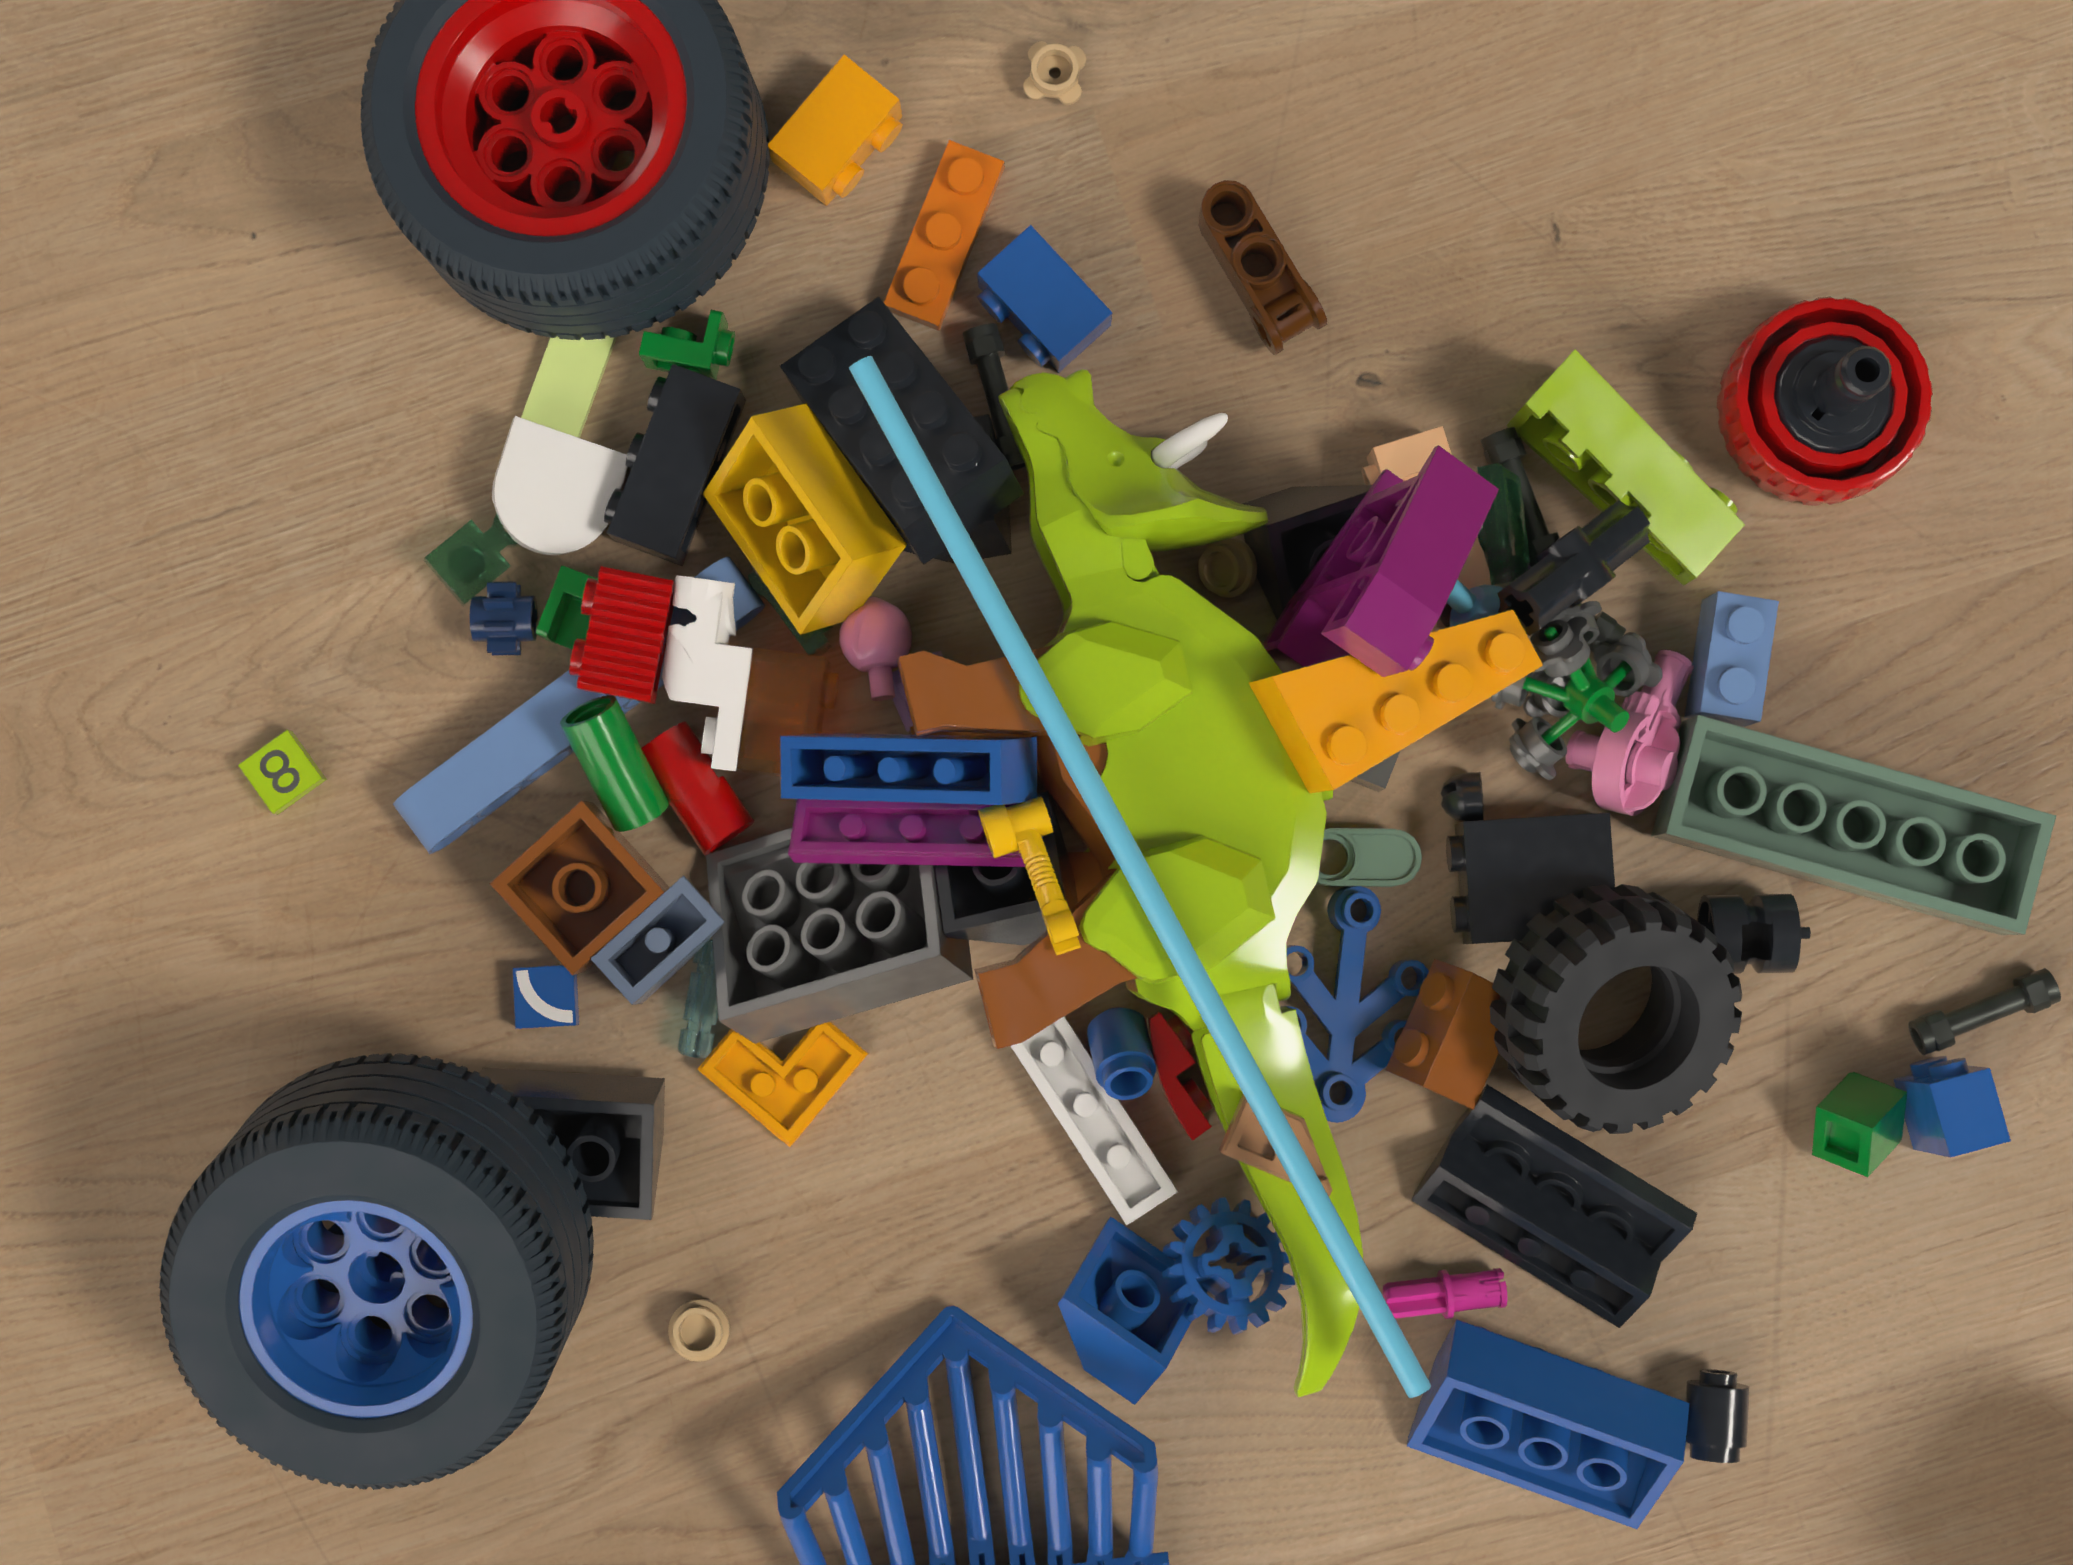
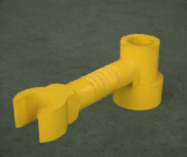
(1022, 830)

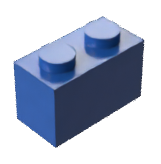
(1042, 300)
(1952, 1107)

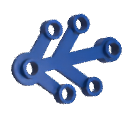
(1345, 1014)

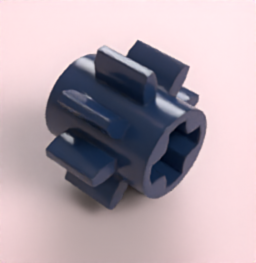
(503, 618)

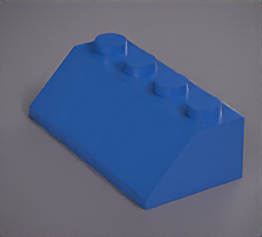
(1550, 1425)

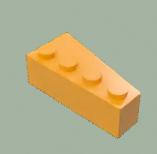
(1349, 718)

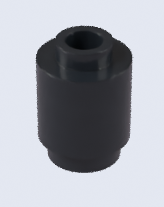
(1717, 1416)

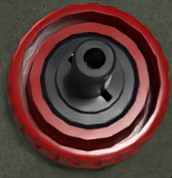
(1824, 401)

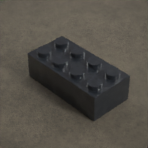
(954, 442)

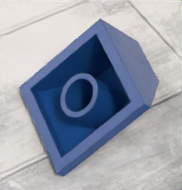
(1123, 1312)

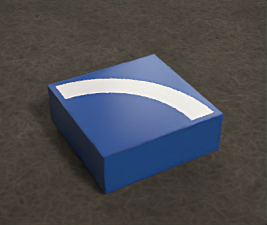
(545, 997)

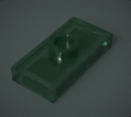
(1504, 528)

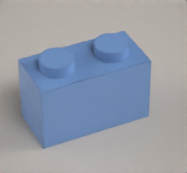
(1732, 658)

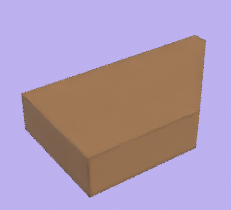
(1249, 1144)

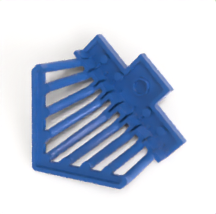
(955, 1338)

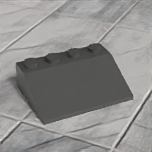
(822, 938)

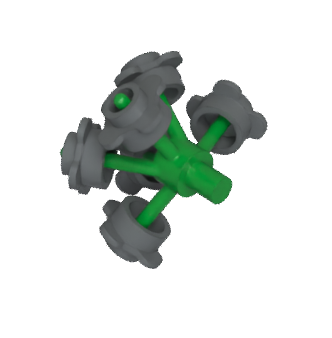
(1569, 686)

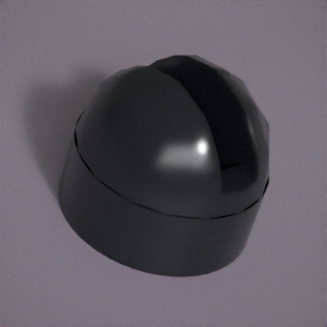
(1463, 797)

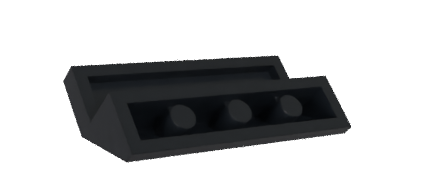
(1554, 1206)

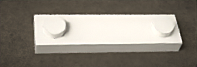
(1095, 1121)

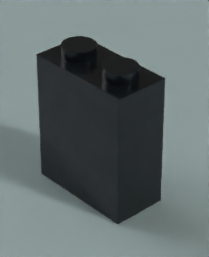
(1521, 867)

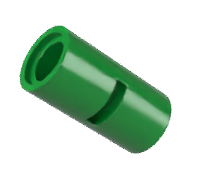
(614, 763)

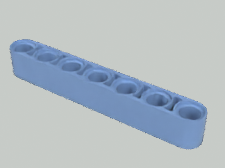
(525, 743)

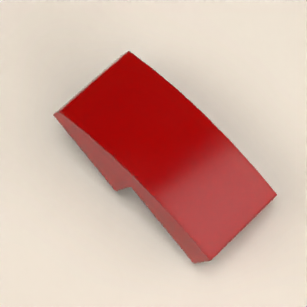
(1170, 1048)

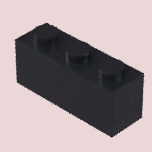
(674, 463)

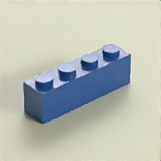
(909, 768)

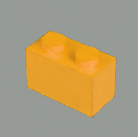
(837, 131)

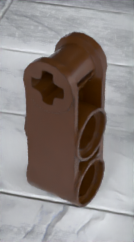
(1278, 303)

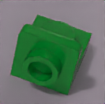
(680, 348)

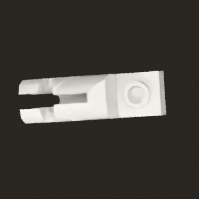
(706, 669)

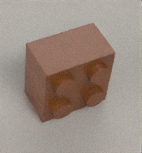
(579, 886)

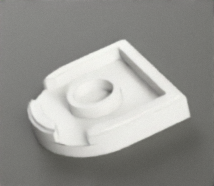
(554, 487)

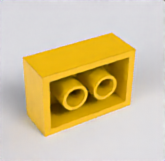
(803, 518)

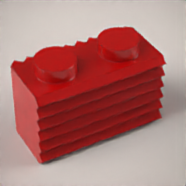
(624, 634)

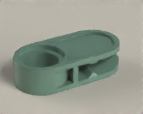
(1374, 857)

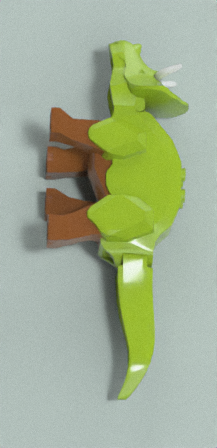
(1193, 768)

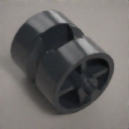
(1756, 932)

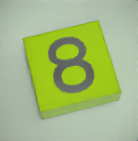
(282, 772)

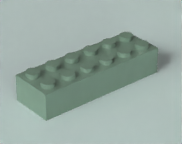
(1855, 826)

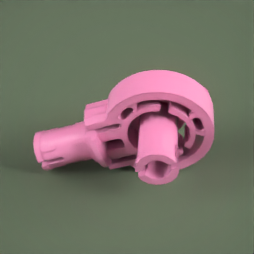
(1642, 757)

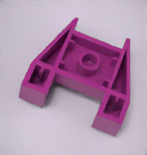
(1387, 571)

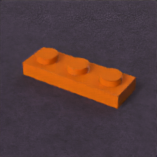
(944, 235)

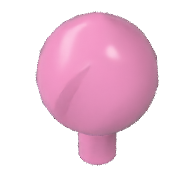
(873, 642)

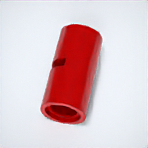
(693, 789)

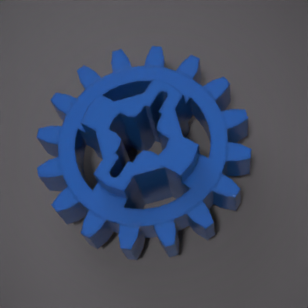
(1230, 1290)

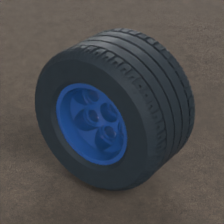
(407, 1166)

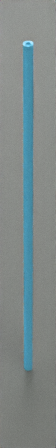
(1140, 877)

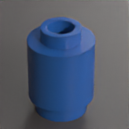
(1122, 1053)

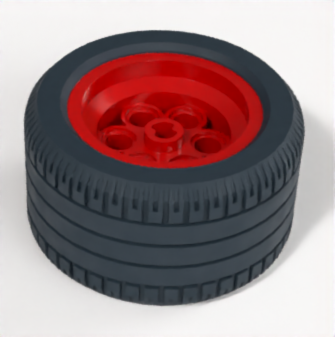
(631, 238)

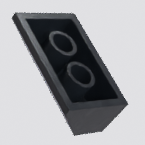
(608, 1129)

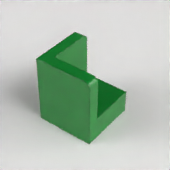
(562, 615)
(1859, 1123)

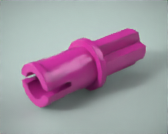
(1446, 1293)

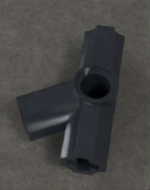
(1575, 566)

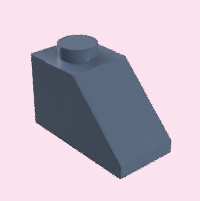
(658, 942)

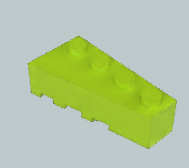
(1615, 455)

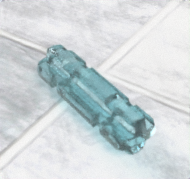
(700, 1006)

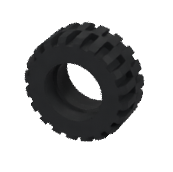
(1669, 1047)

